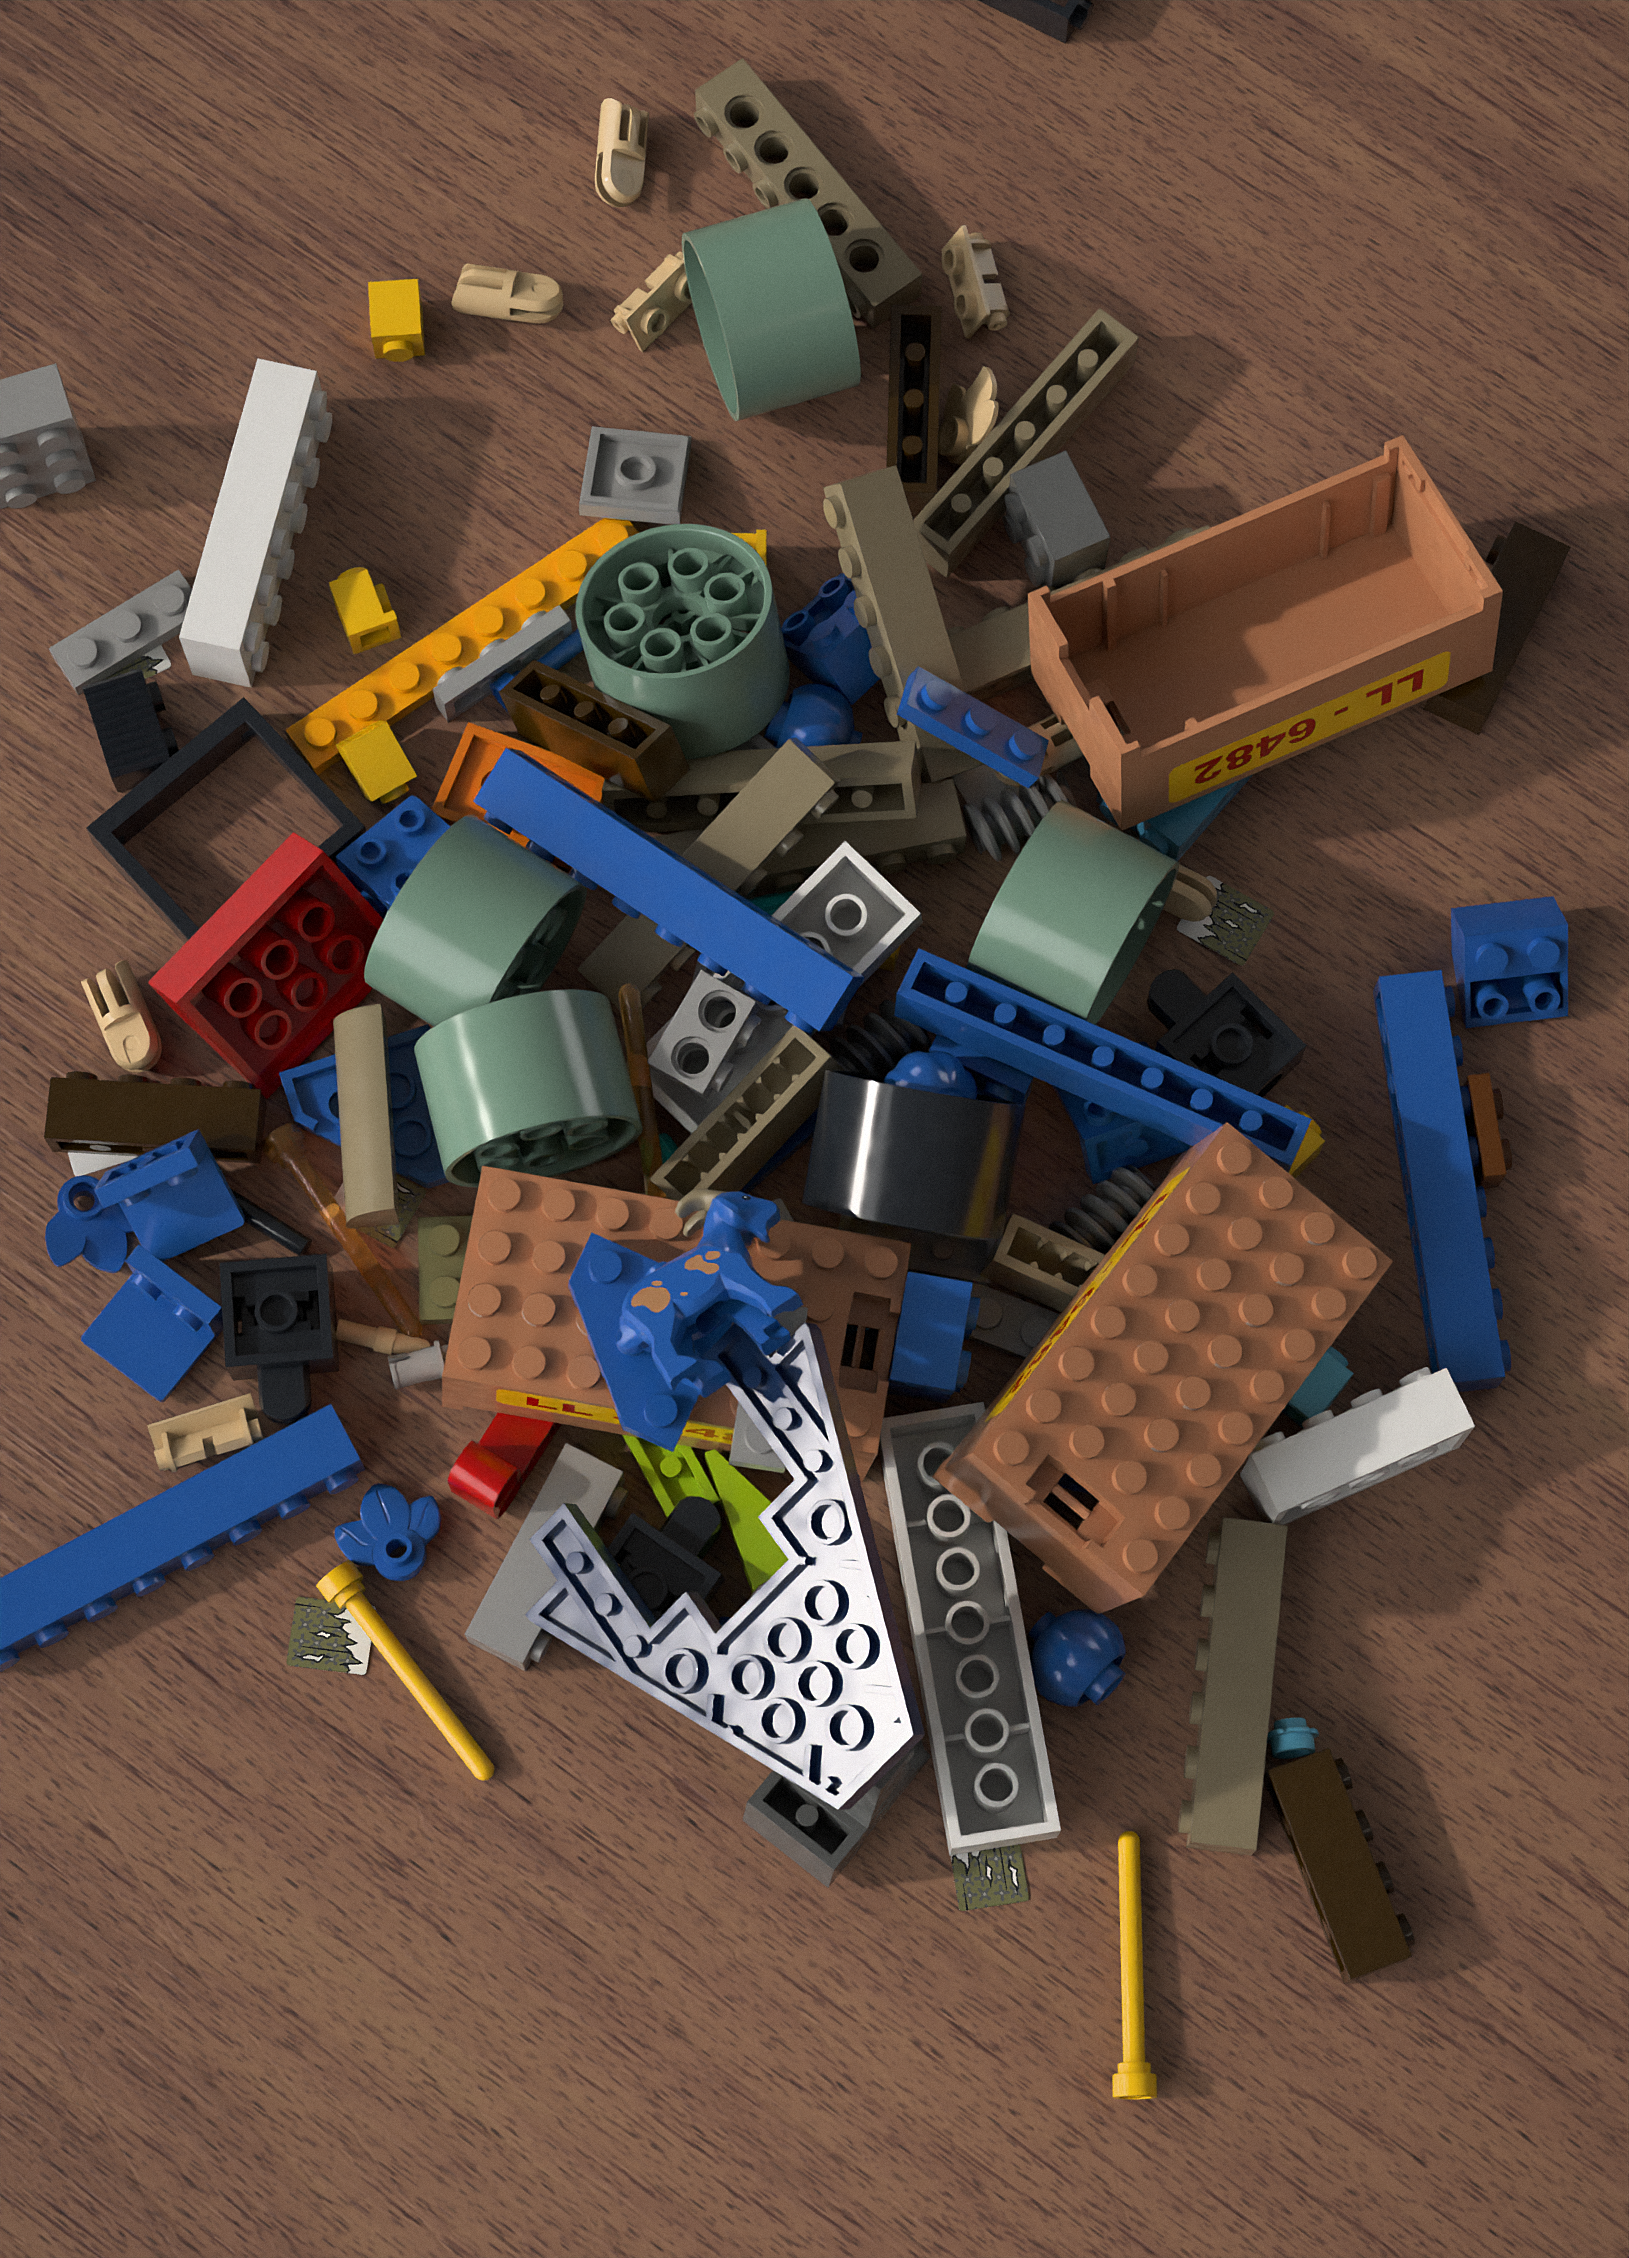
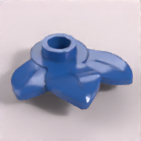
(93, 1233)
(387, 1525)

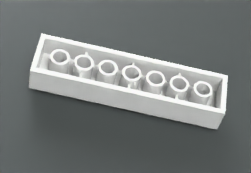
(966, 1643)

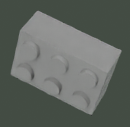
(39, 439)

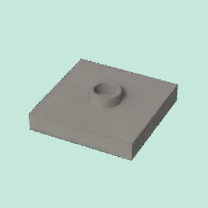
(635, 475)

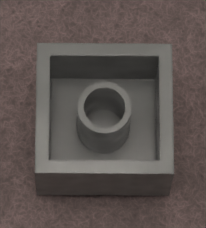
(1054, 522)

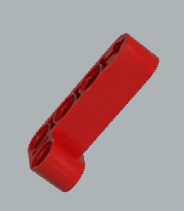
(500, 1463)

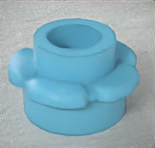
(1292, 1739)

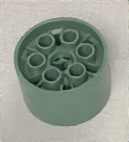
(771, 309)
(697, 666)
(1073, 913)
(473, 924)
(528, 1086)

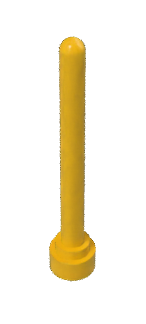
(346, 1590)
(1134, 2074)

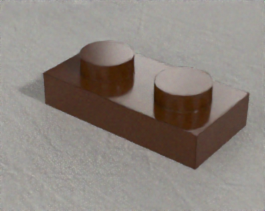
(1486, 1110)

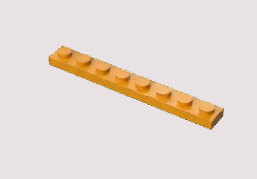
(410, 676)

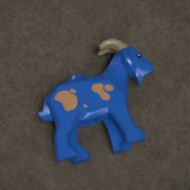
(705, 1288)

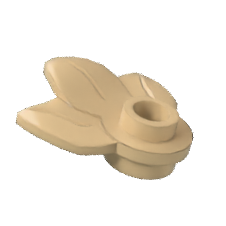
(968, 417)

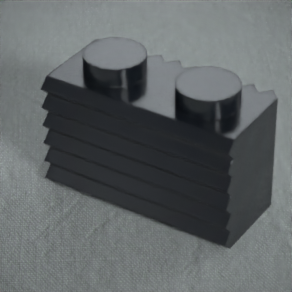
(129, 727)

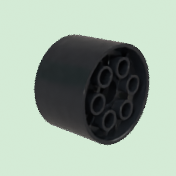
(913, 1156)

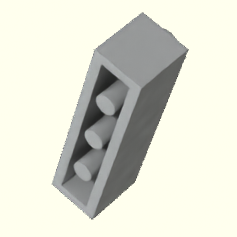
(524, 1577)

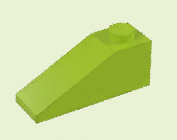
(741, 1507)

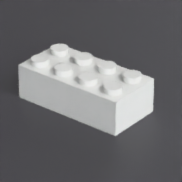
(1356, 1448)

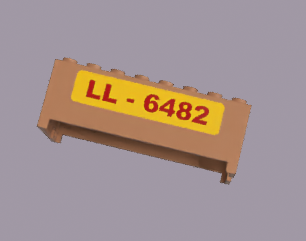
(1265, 635)
(527, 1352)
(1165, 1369)

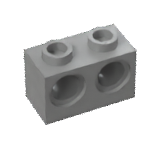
(691, 1030)

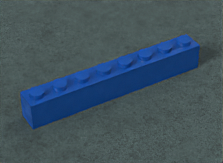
(668, 890)
(1089, 1059)
(1439, 1179)
(174, 1531)

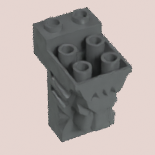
(816, 1832)

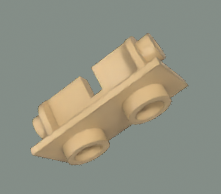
(968, 263)
(652, 312)
(206, 1432)

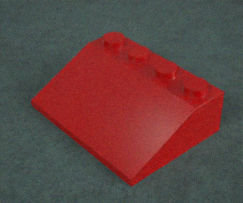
(274, 964)

